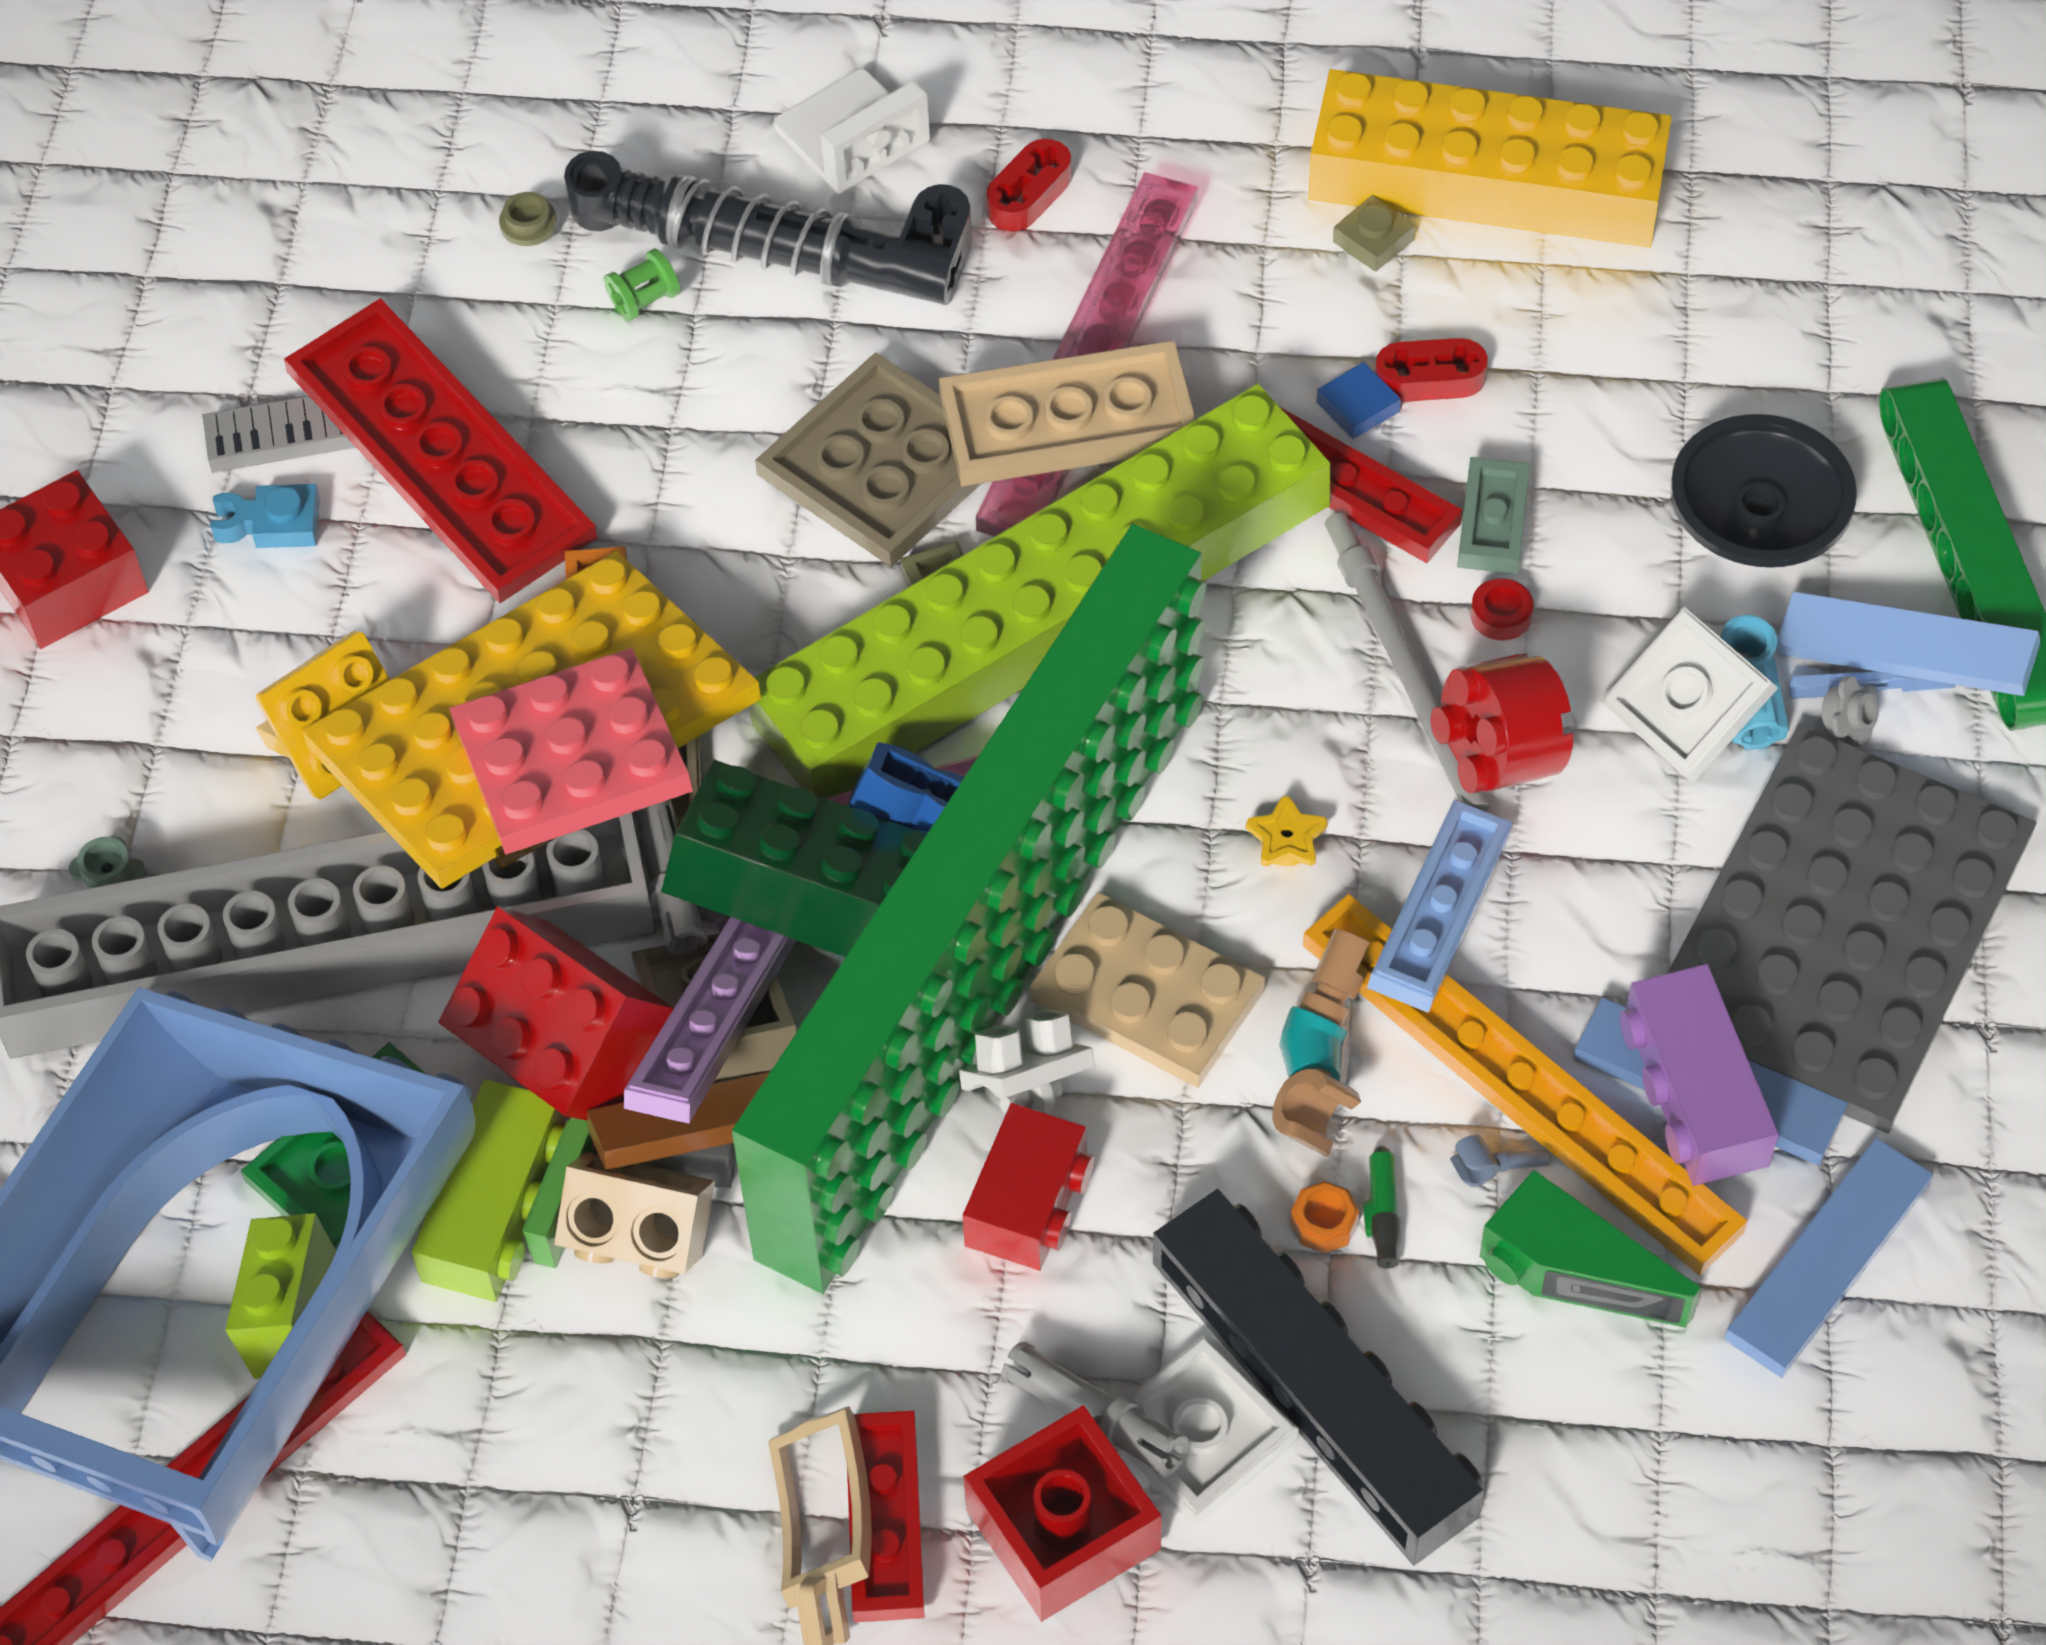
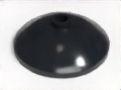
(1769, 470)

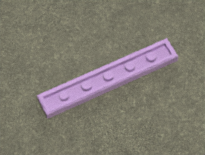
(707, 1022)

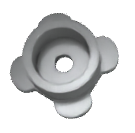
(1851, 710)

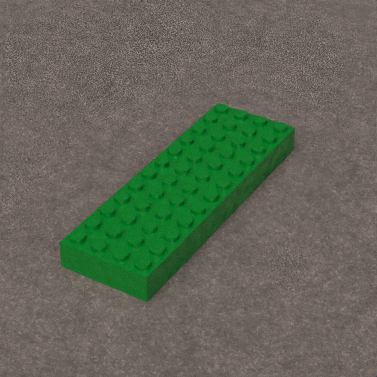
(971, 913)

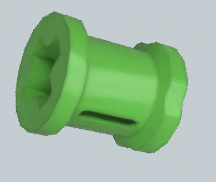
(661, 283)

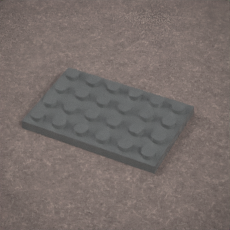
(1852, 919)

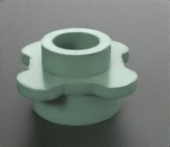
(104, 854)

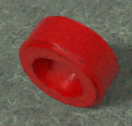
(1501, 609)

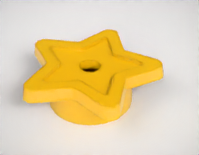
(1287, 850)

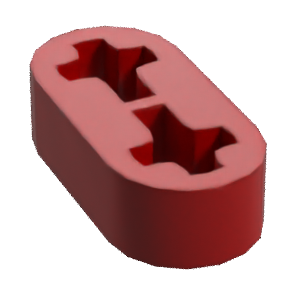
(1020, 180)
(1432, 368)

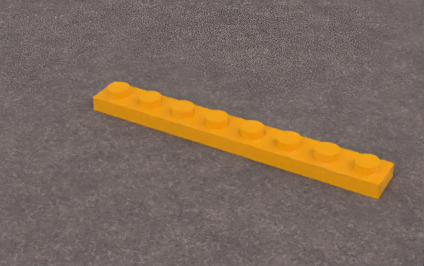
(1548, 1104)

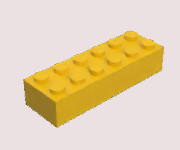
(1489, 157)

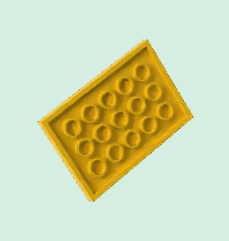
(401, 744)

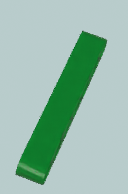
(1965, 526)

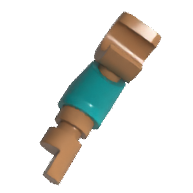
(1313, 1047)

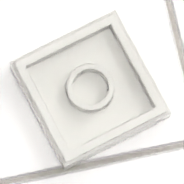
(1689, 694)
(1227, 1424)

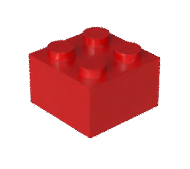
(64, 560)
(1063, 1512)

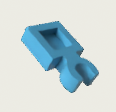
(275, 518)

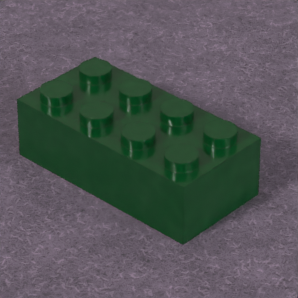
(785, 858)

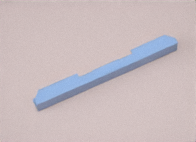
(1818, 685)

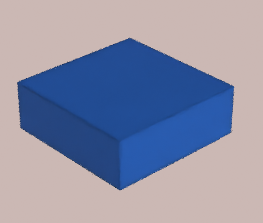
(1358, 400)

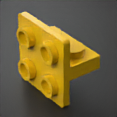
(311, 693)

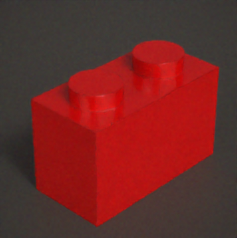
(1026, 1187)

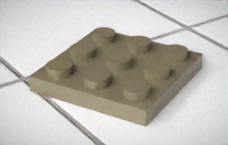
(871, 460)

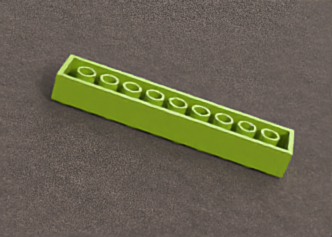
(992, 614)

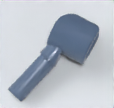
(1478, 1165)

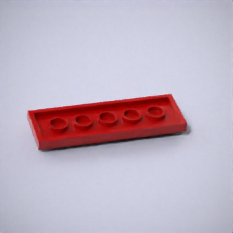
(440, 450)

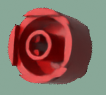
(1504, 722)

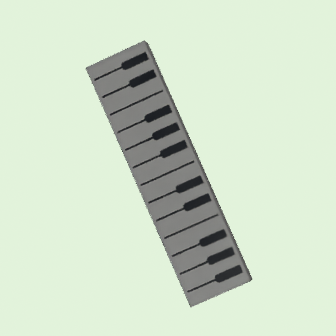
(269, 434)

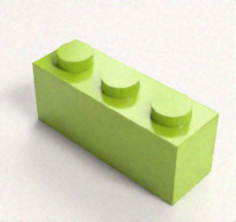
(477, 1221)

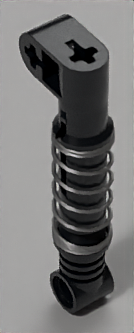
(834, 248)

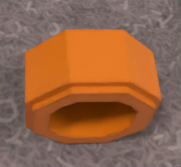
(1324, 1217)

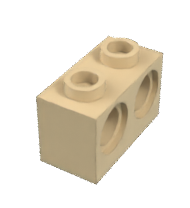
(634, 1198)

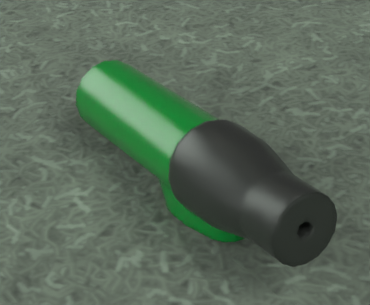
(1381, 1211)

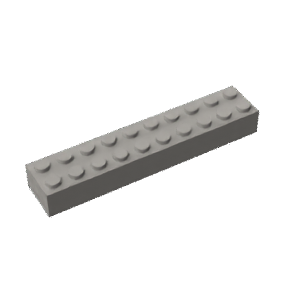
(293, 928)

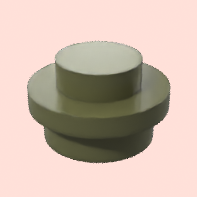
(527, 219)

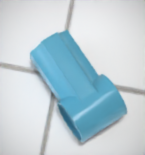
(1758, 639)

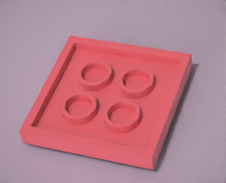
(570, 750)

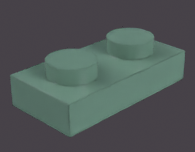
(1493, 515)

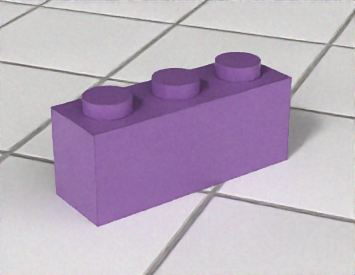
(1698, 1075)

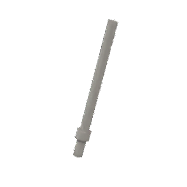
(1361, 572)

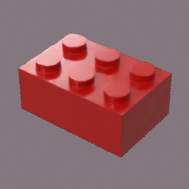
(553, 1014)

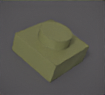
(1373, 233)

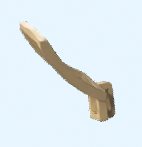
(805, 1588)

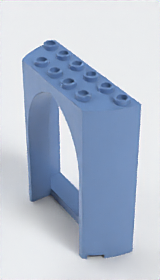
(143, 1120)

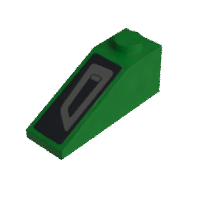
(1578, 1258)

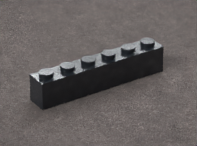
(1319, 1376)

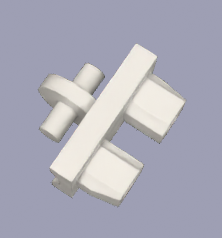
(1029, 1073)

